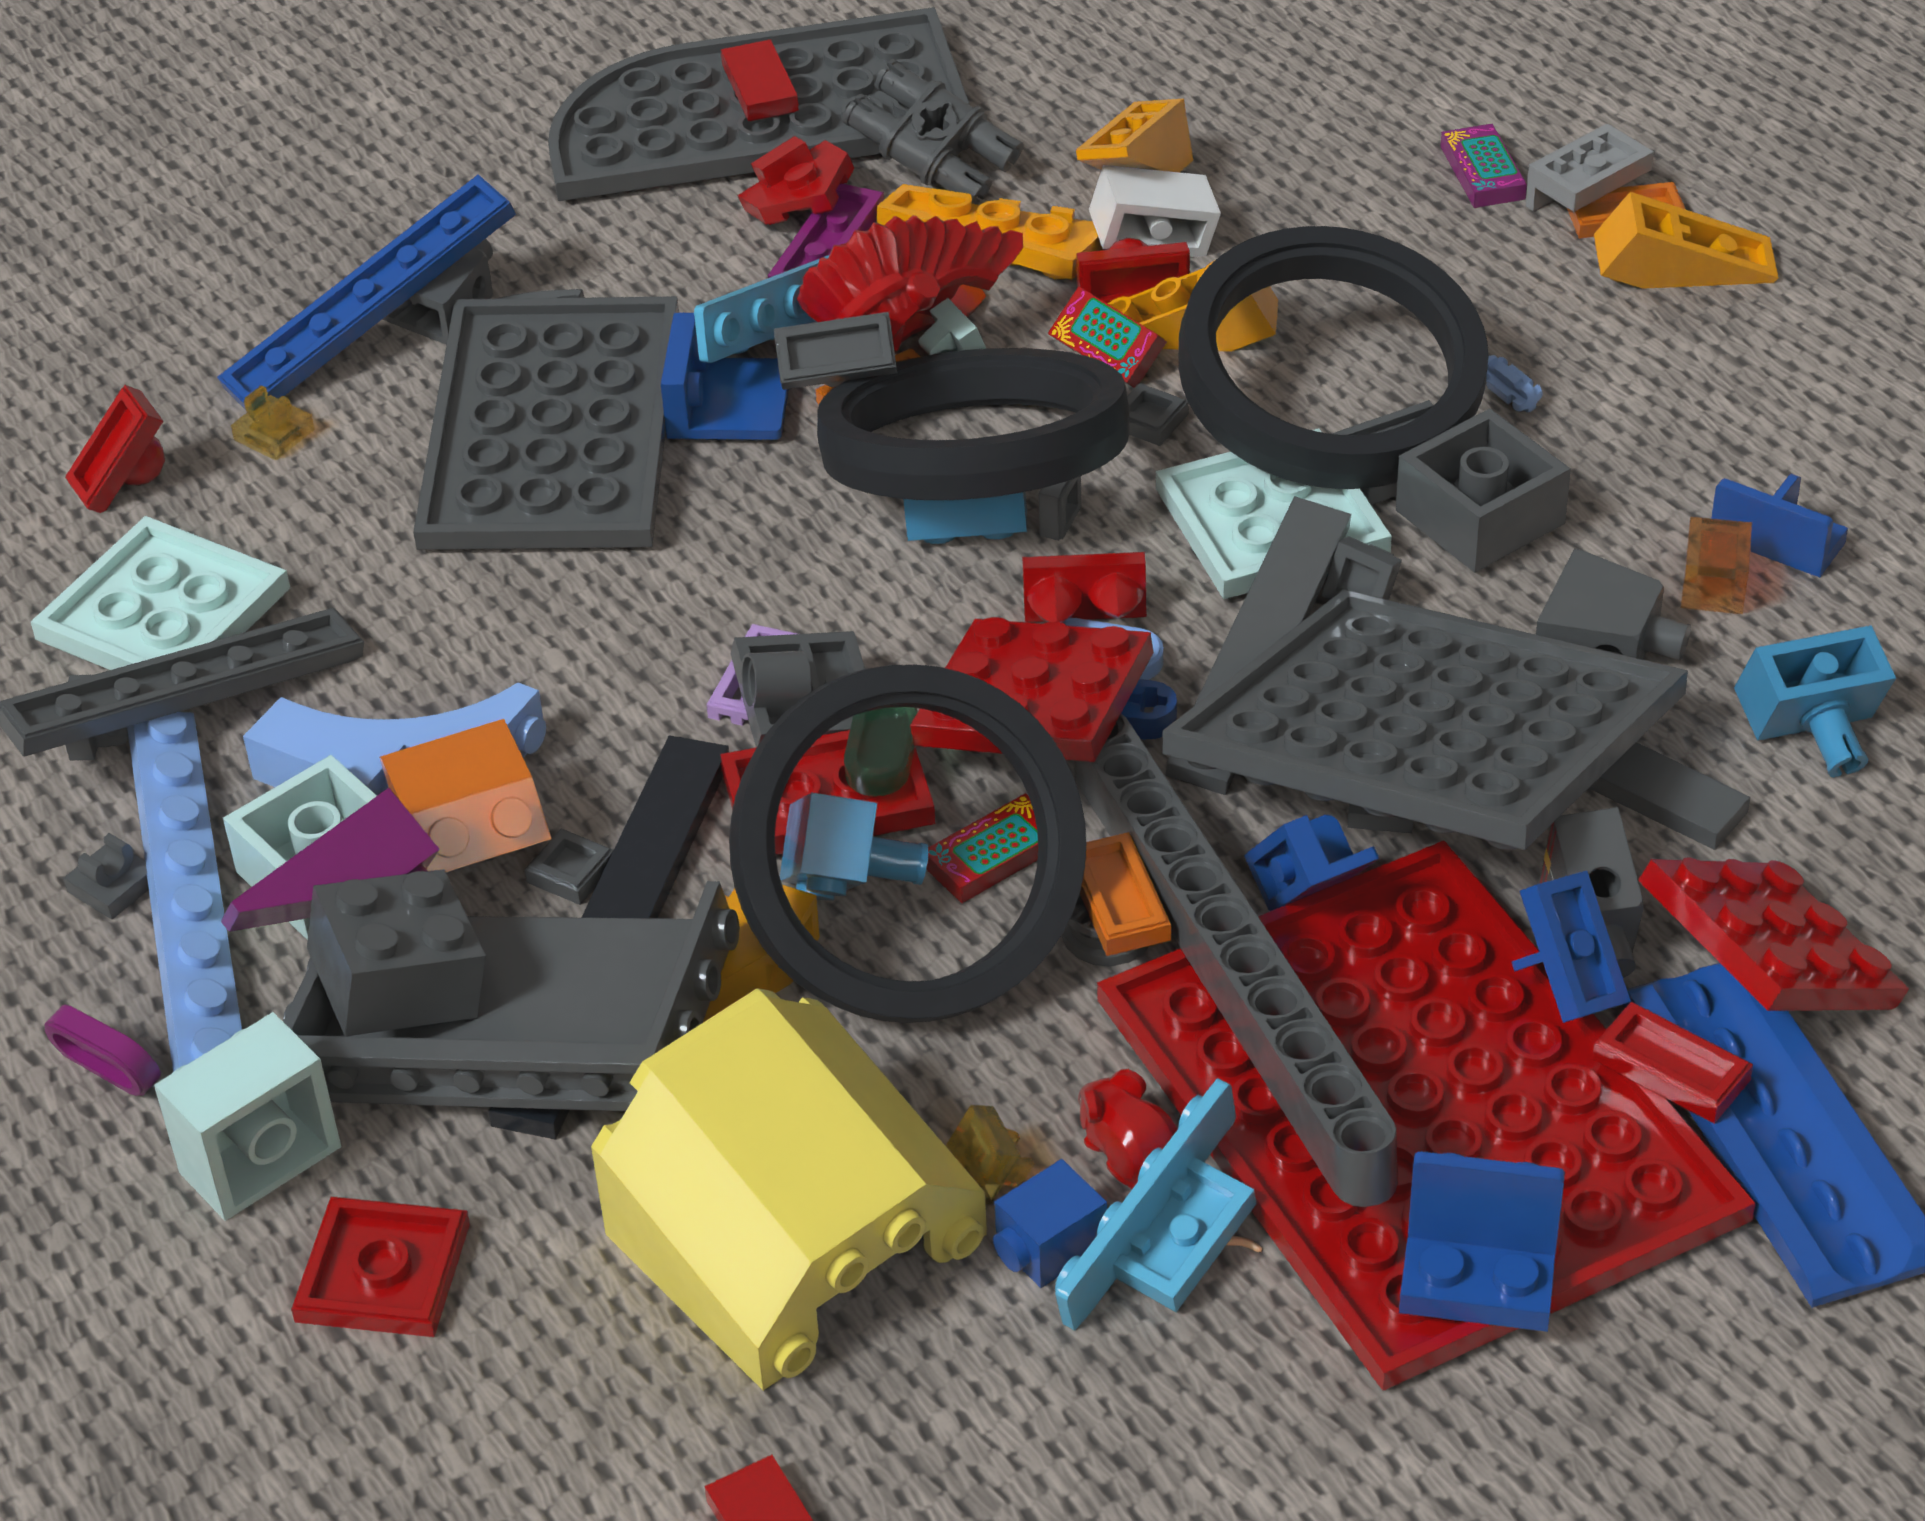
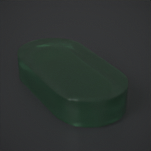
(880, 750)

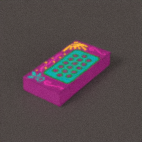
(1483, 165)

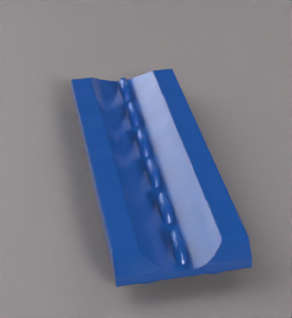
(1797, 1145)

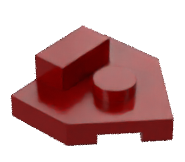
(796, 180)

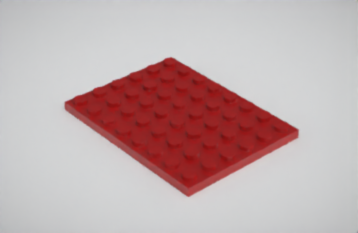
(1466, 1065)

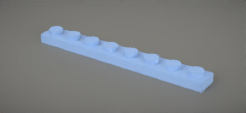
(183, 887)

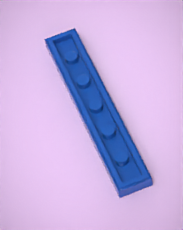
(370, 292)

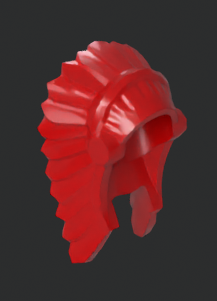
(908, 272)

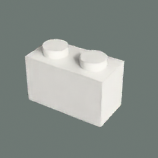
(1154, 208)

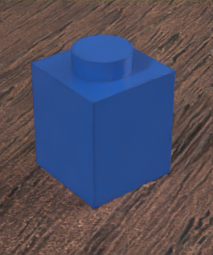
(1047, 1222)

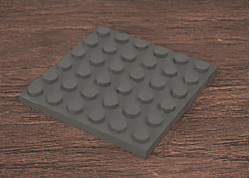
(1428, 717)

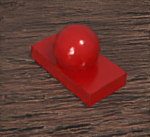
(1130, 267)
(119, 451)

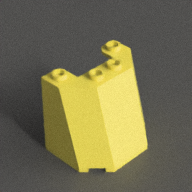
(773, 1177)

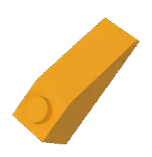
(1142, 137)
(1670, 246)

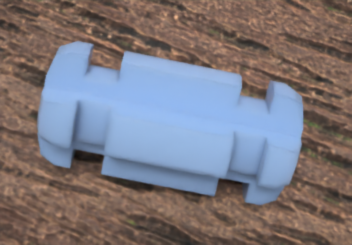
(1512, 385)

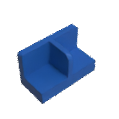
(1781, 526)
(1304, 860)
(1573, 946)

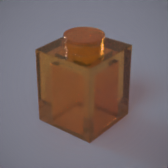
(1716, 565)

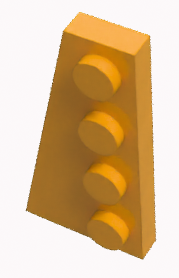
(1048, 239)

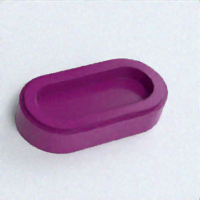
(102, 1050)

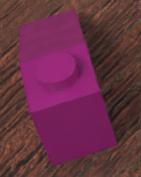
(368, 844)

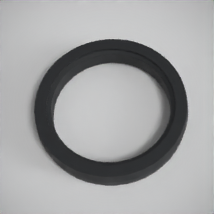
(1342, 256)
(975, 465)
(1056, 813)

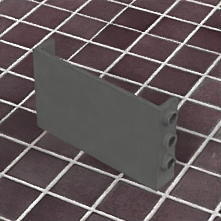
(558, 1017)

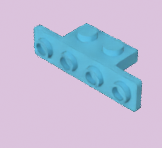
(750, 315)
(1169, 1221)

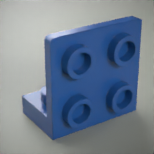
(718, 398)
(1481, 1240)

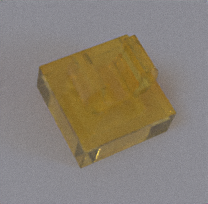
(271, 424)
(989, 1151)

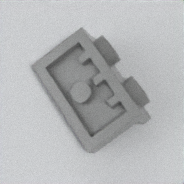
(1587, 169)

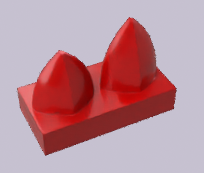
(1084, 587)

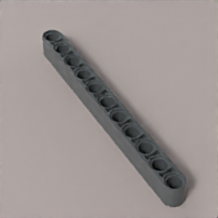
(1247, 974)

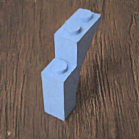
(297, 736)

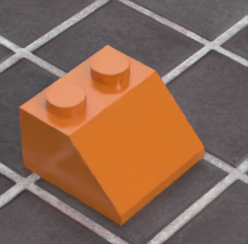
(469, 795)

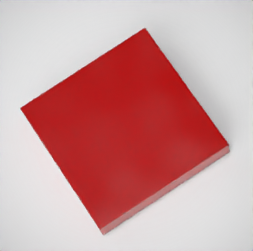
(381, 1267)

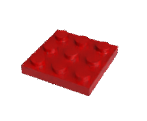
(1060, 673)
(1774, 935)

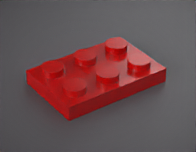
(823, 772)

